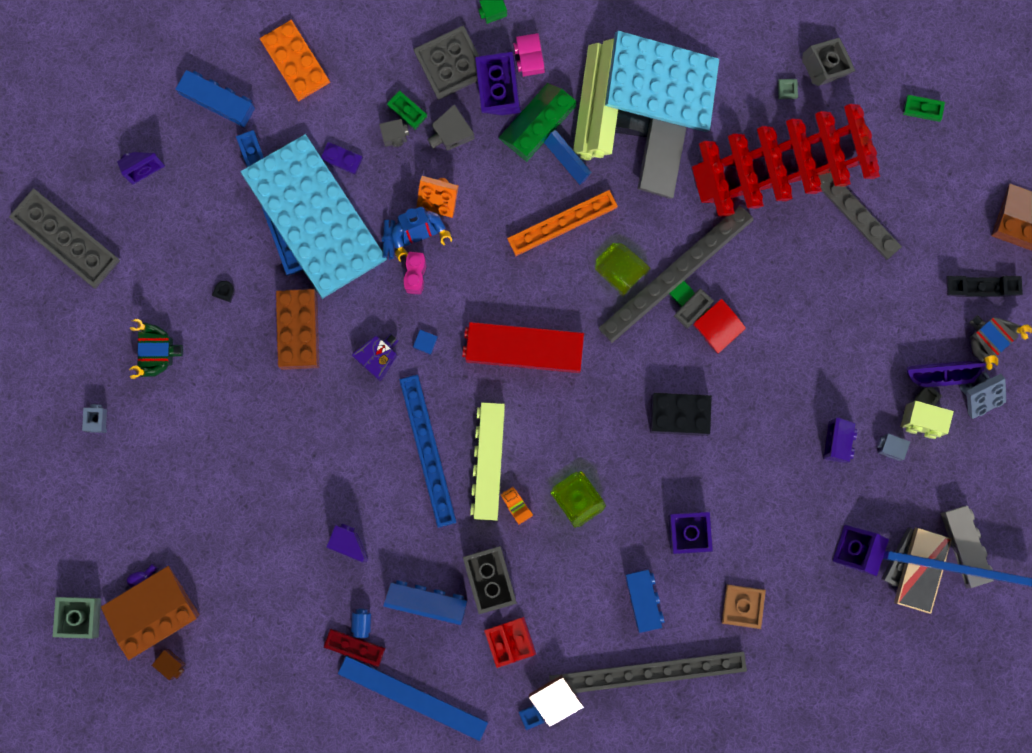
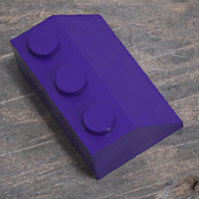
(498, 84)

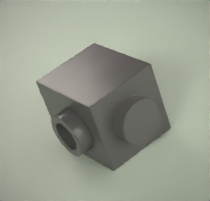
(394, 133)

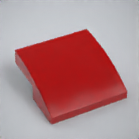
(719, 326)
(510, 642)

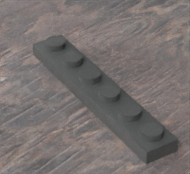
(859, 216)

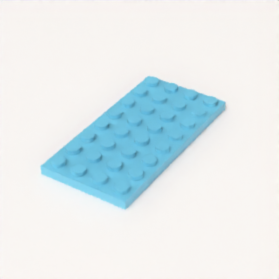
(313, 216)

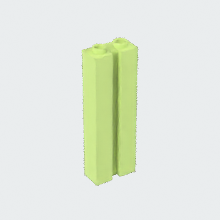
(595, 120)

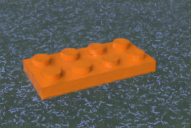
(294, 60)

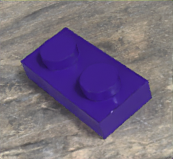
(341, 158)

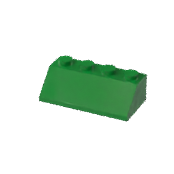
(538, 120)

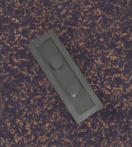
(894, 570)

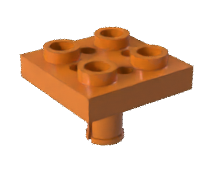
(439, 193)

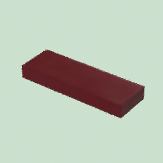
(354, 647)

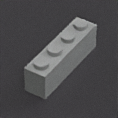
(966, 543)

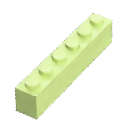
(489, 461)

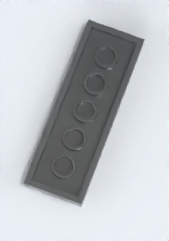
(64, 238)

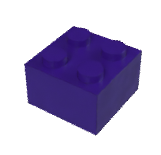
(690, 533)

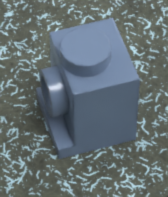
(89, 424)

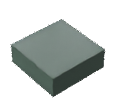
(787, 89)

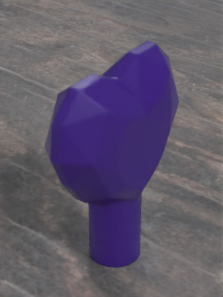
(138, 577)

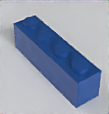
(215, 98)

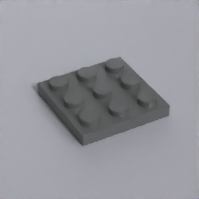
(449, 62)

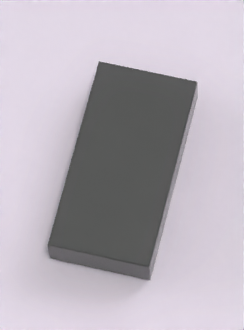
(693, 308)

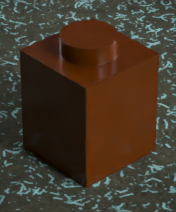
(169, 665)

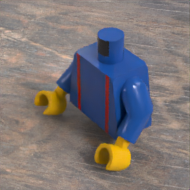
(416, 226)

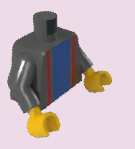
(994, 337)

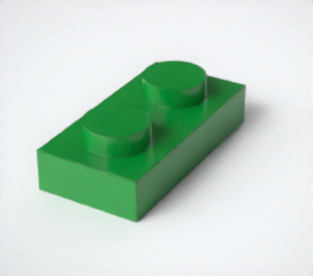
(923, 108)
(407, 110)

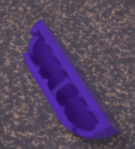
(945, 373)

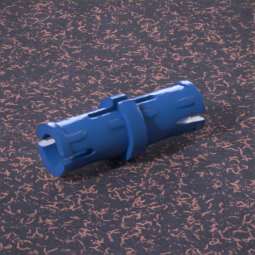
(388, 243)

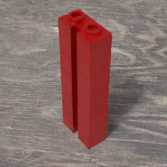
(523, 347)

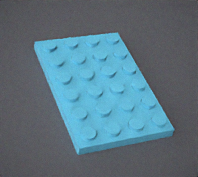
(662, 81)

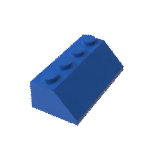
(426, 603)

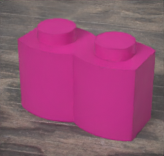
(530, 55)
(414, 276)

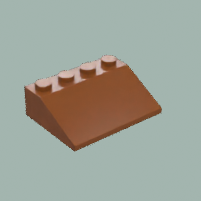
(1015, 218)
(149, 612)

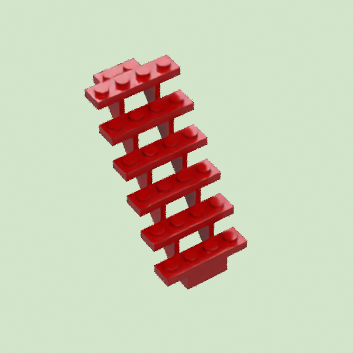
(713, 184)

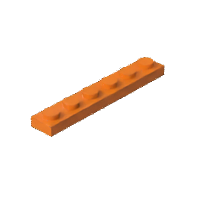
(562, 223)

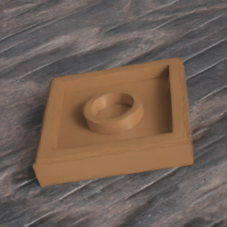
(743, 606)

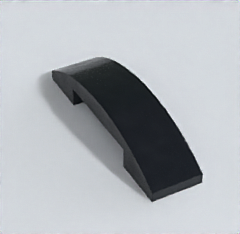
(984, 286)

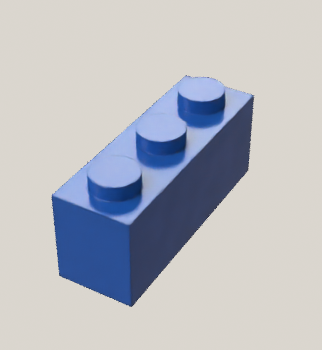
(644, 601)

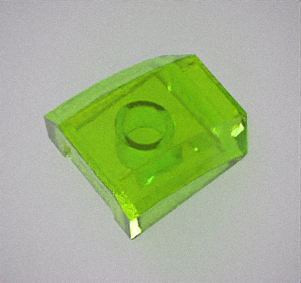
(621, 267)
(578, 499)

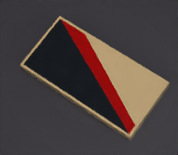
(919, 583)

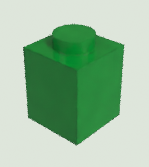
(492, 10)

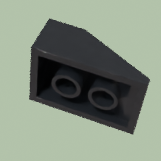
(632, 124)

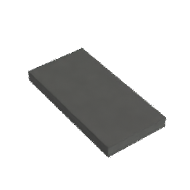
(661, 158)

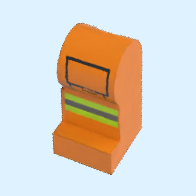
(516, 505)

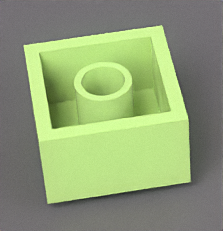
(926, 419)

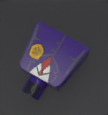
(377, 355)

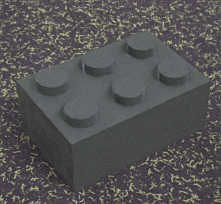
(489, 580)

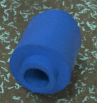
(361, 623)

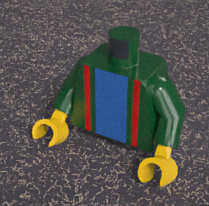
(154, 350)

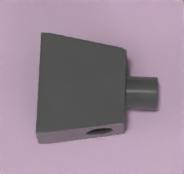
(451, 130)

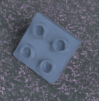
(986, 395)

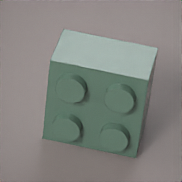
(76, 617)

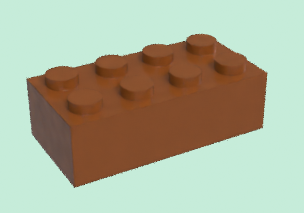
(297, 329)

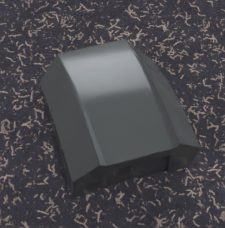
(827, 62)

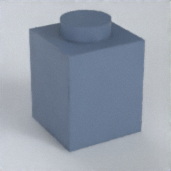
(893, 447)

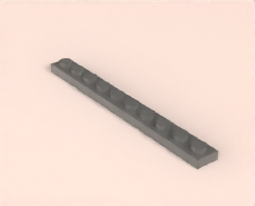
(675, 274)
(655, 672)

